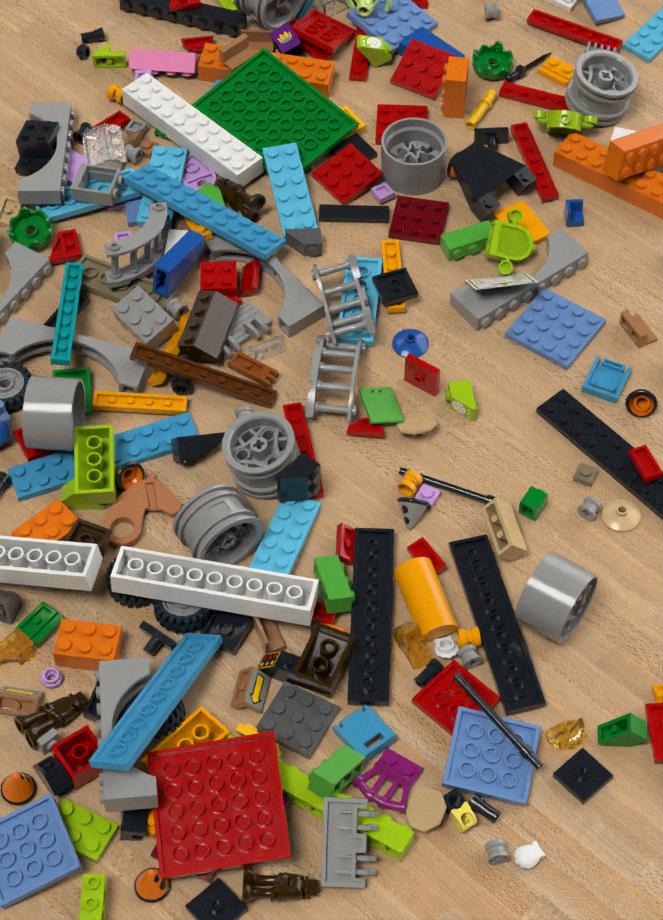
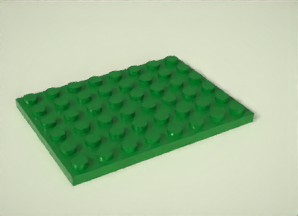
(274, 106)

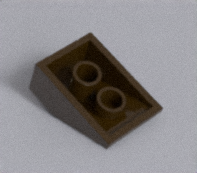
(88, 532)
(323, 660)

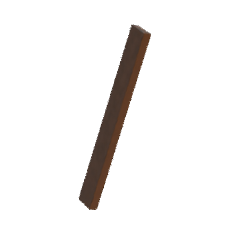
(203, 375)

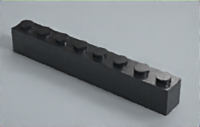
(206, 17)

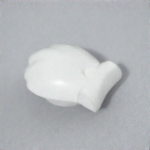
(445, 647)
(528, 855)

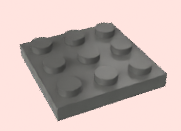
(298, 719)

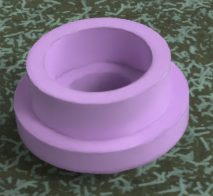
(49, 673)

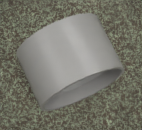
(413, 156)
(52, 411)
(556, 597)

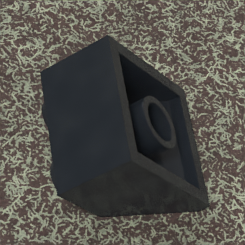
(299, 480)

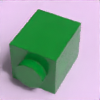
(533, 503)

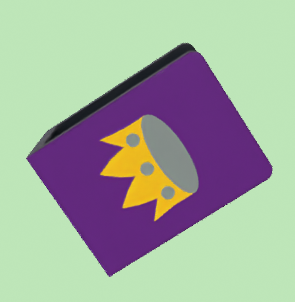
(286, 40)

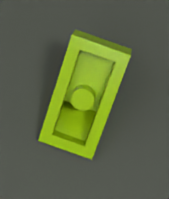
(109, 59)

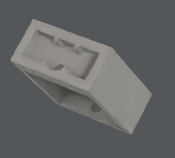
(101, 173)

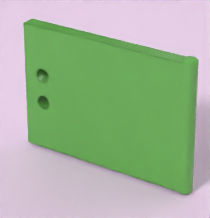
(381, 405)

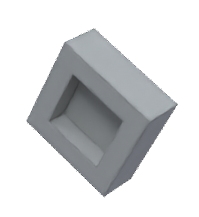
(134, 125)
(47, 740)

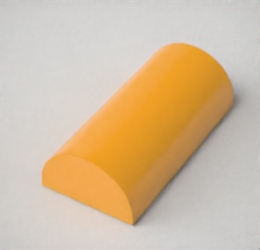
(425, 598)
(196, 729)

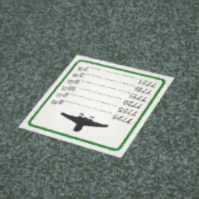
(501, 281)

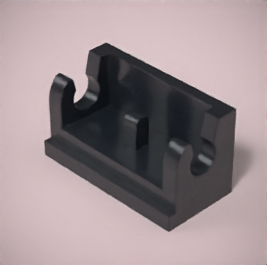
(133, 824)

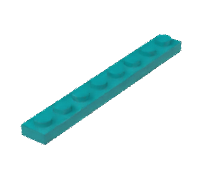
(67, 314)

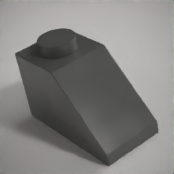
(305, 241)
(9, 606)

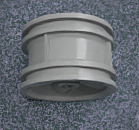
(270, 12)

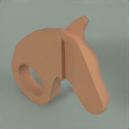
(131, 506)

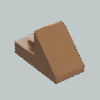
(137, 140)

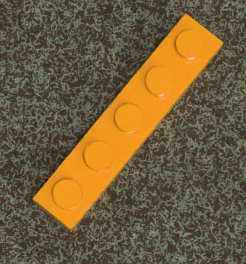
(392, 261)
(158, 376)
(139, 402)

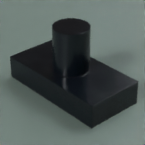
(491, 136)
(157, 639)

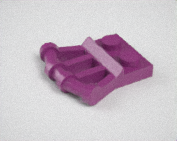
(395, 769)

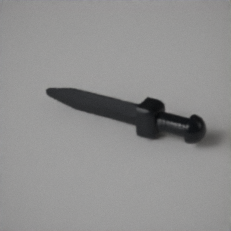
(521, 70)

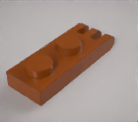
(252, 369)

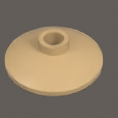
(620, 521)

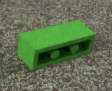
(465, 241)
(333, 584)
(336, 772)

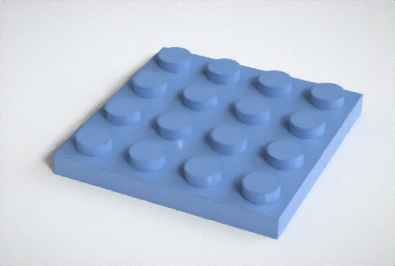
(393, 25)
(555, 328)
(486, 761)
(34, 850)

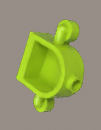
(564, 121)
(508, 242)

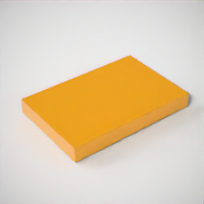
(529, 221)

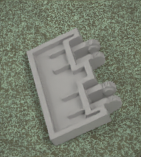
(244, 322)
(343, 842)

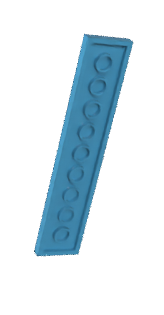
(205, 212)
(135, 445)
(155, 702)

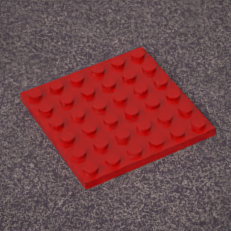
(219, 805)

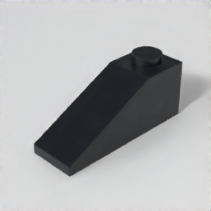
(192, 447)

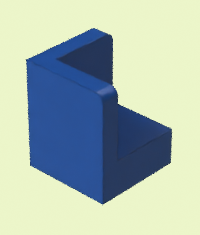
(573, 213)

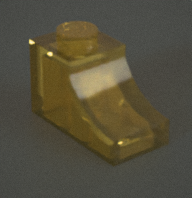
(412, 644)
(16, 648)

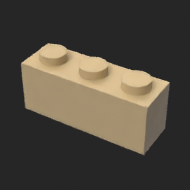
(504, 529)

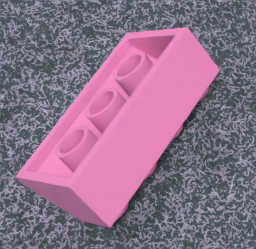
(164, 61)

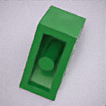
(622, 731)

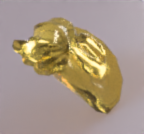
(566, 734)

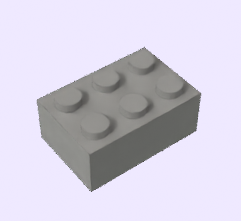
(144, 318)

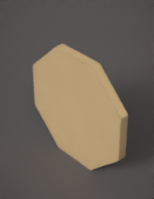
(416, 425)
(425, 809)

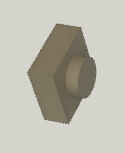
(585, 474)

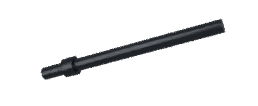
(452, 488)
(524, 750)

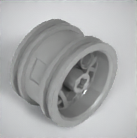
(601, 86)
(259, 441)
(218, 525)

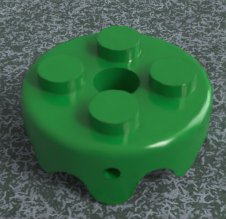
(492, 54)
(27, 220)

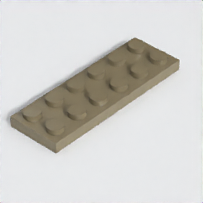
(95, 282)

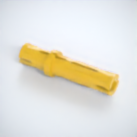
(484, 104)

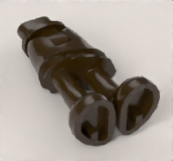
(237, 198)
(56, 713)
(285, 886)

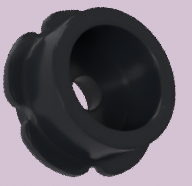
(83, 51)

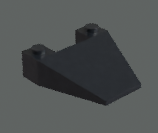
(485, 170)

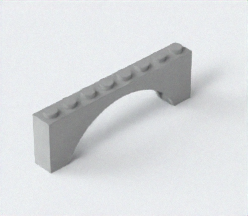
(48, 183)
(27, 272)
(299, 305)
(485, 306)
(27, 338)
(119, 683)

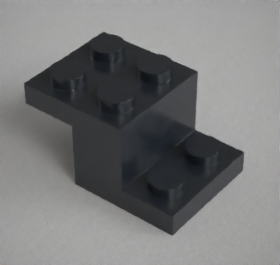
(35, 145)

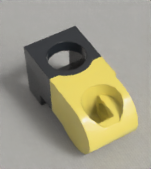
(459, 810)

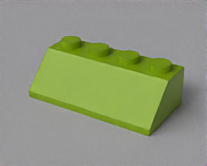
(95, 463)

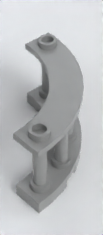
(150, 237)
(361, 301)
(318, 367)

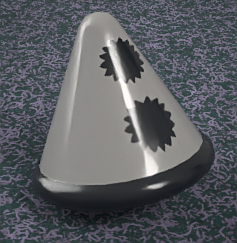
(412, 510)

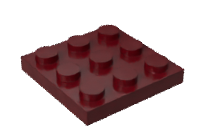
(418, 220)

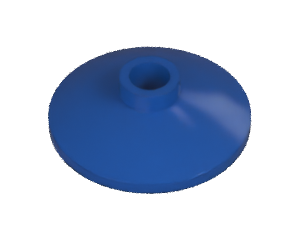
(411, 342)

